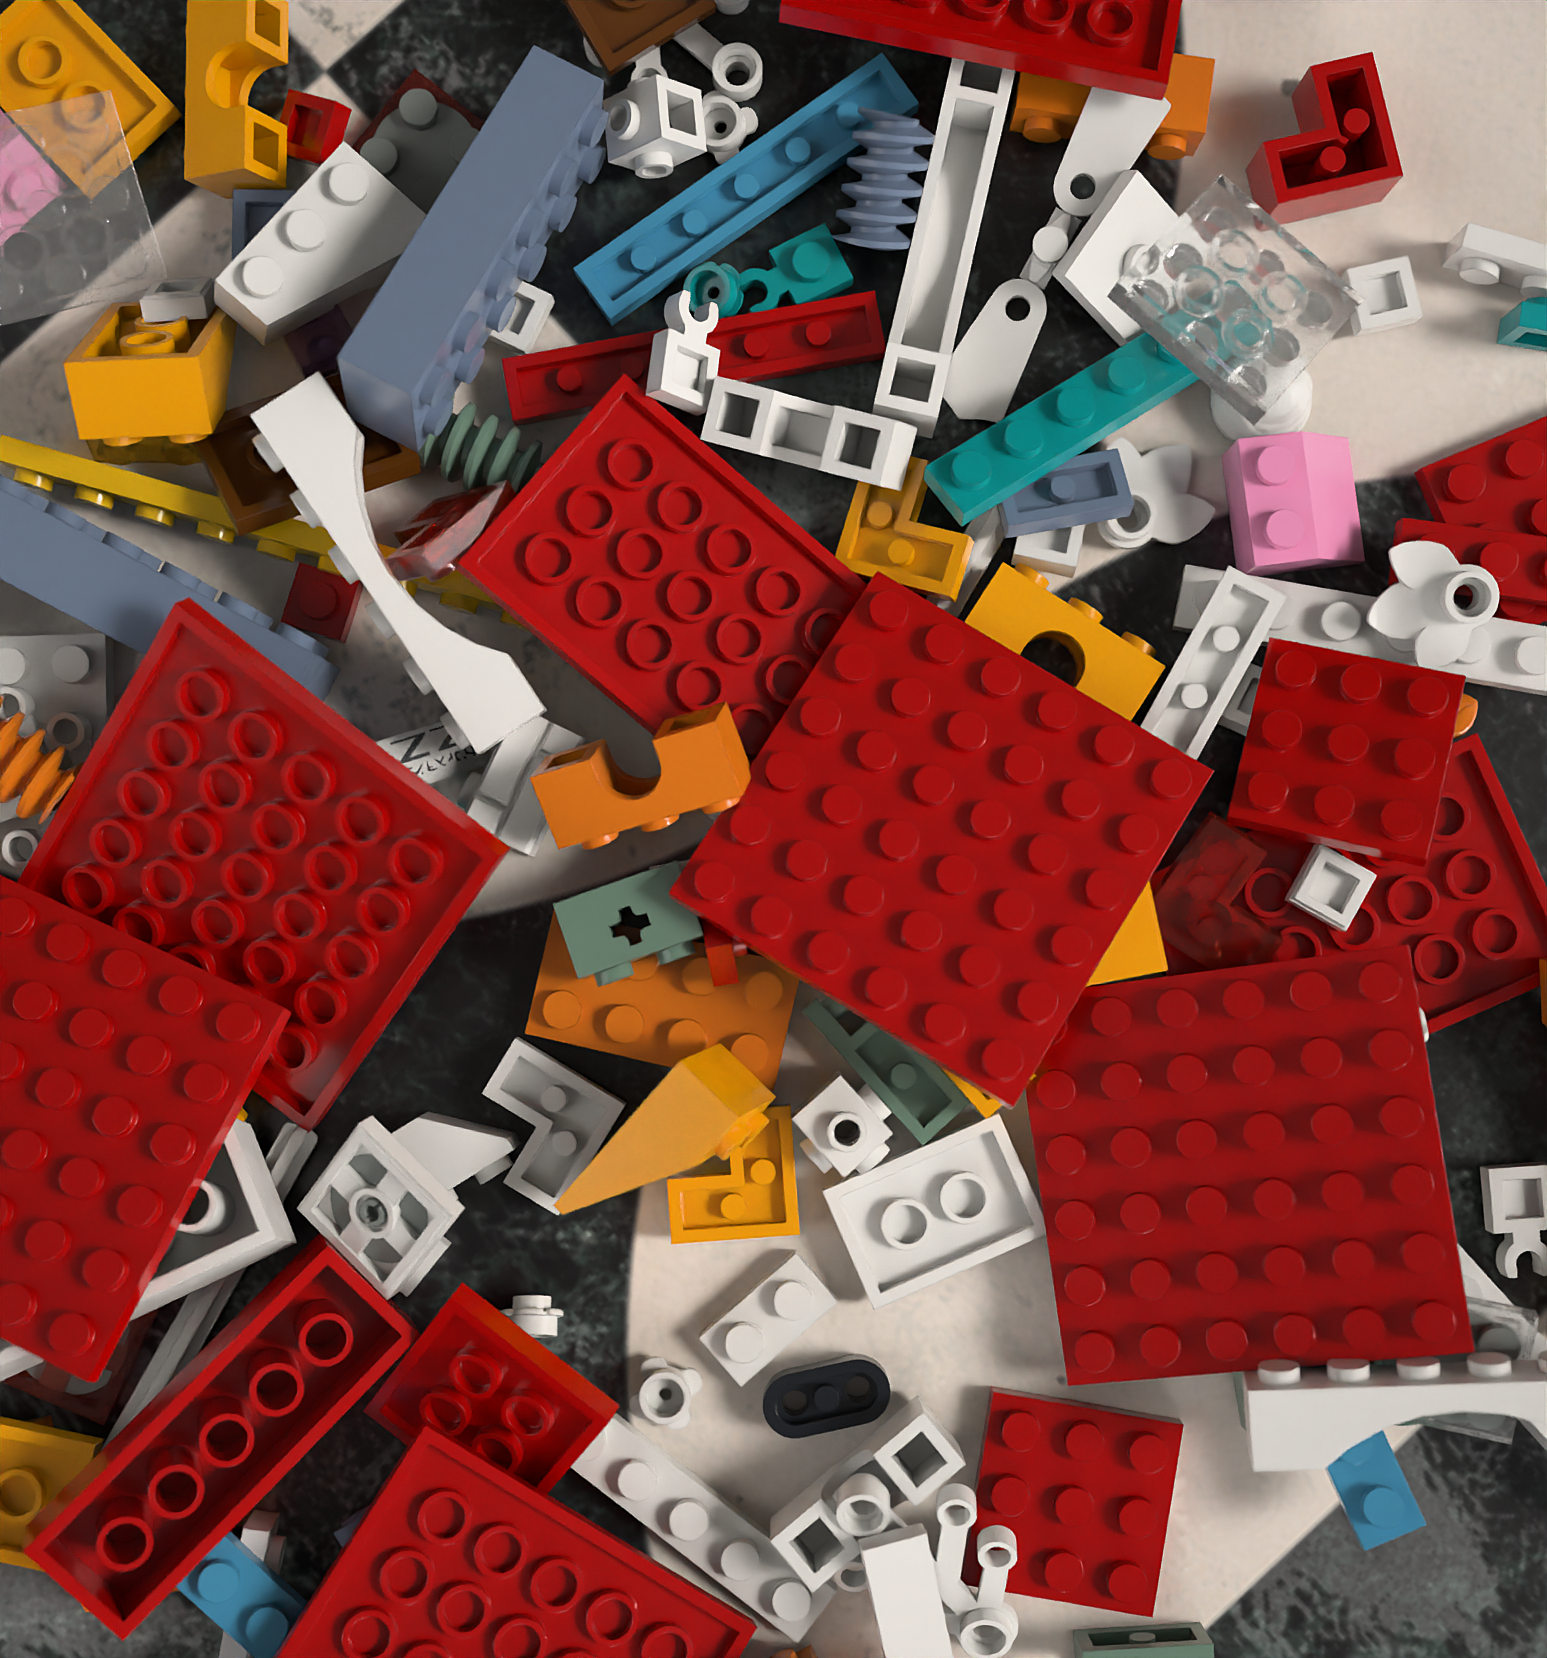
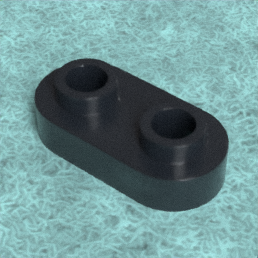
(828, 1403)

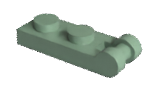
(899, 1075)

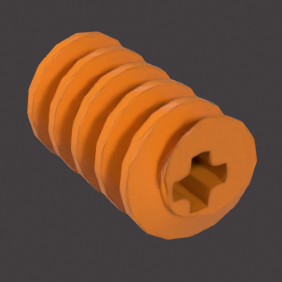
(30, 772)

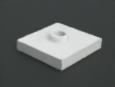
(1109, 245)

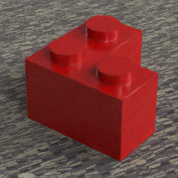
(1343, 146)

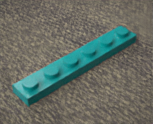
(1056, 427)

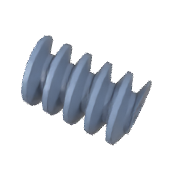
(884, 181)

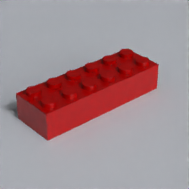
(218, 1437)

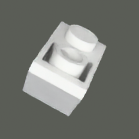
(457, 1148)

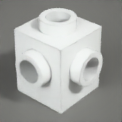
(654, 126)
(837, 1102)

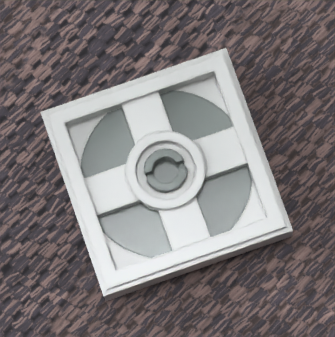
(380, 1207)

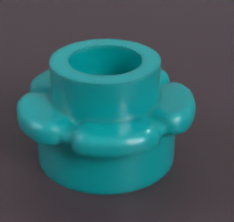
(710, 275)

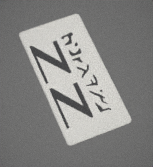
(433, 753)

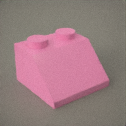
(1292, 503)

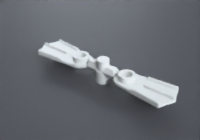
(995, 348)

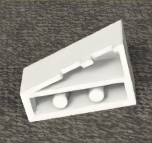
(319, 248)

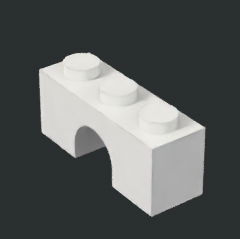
(809, 433)
(906, 1453)

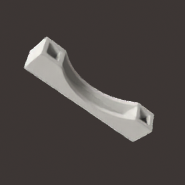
(943, 245)
(323, 454)
(1317, 1413)

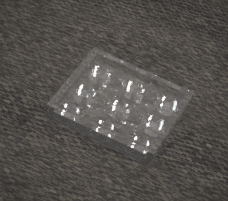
(70, 210)
(1236, 298)

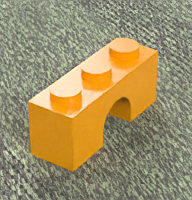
(225, 53)
(1108, 667)

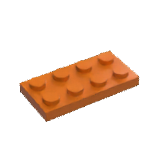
(666, 1008)

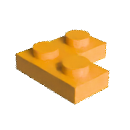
(886, 538)
(750, 1200)

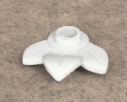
(1159, 498)
(1424, 606)

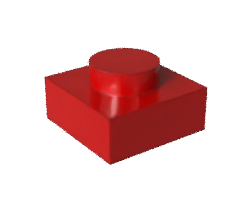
(313, 126)
(322, 603)
(721, 954)

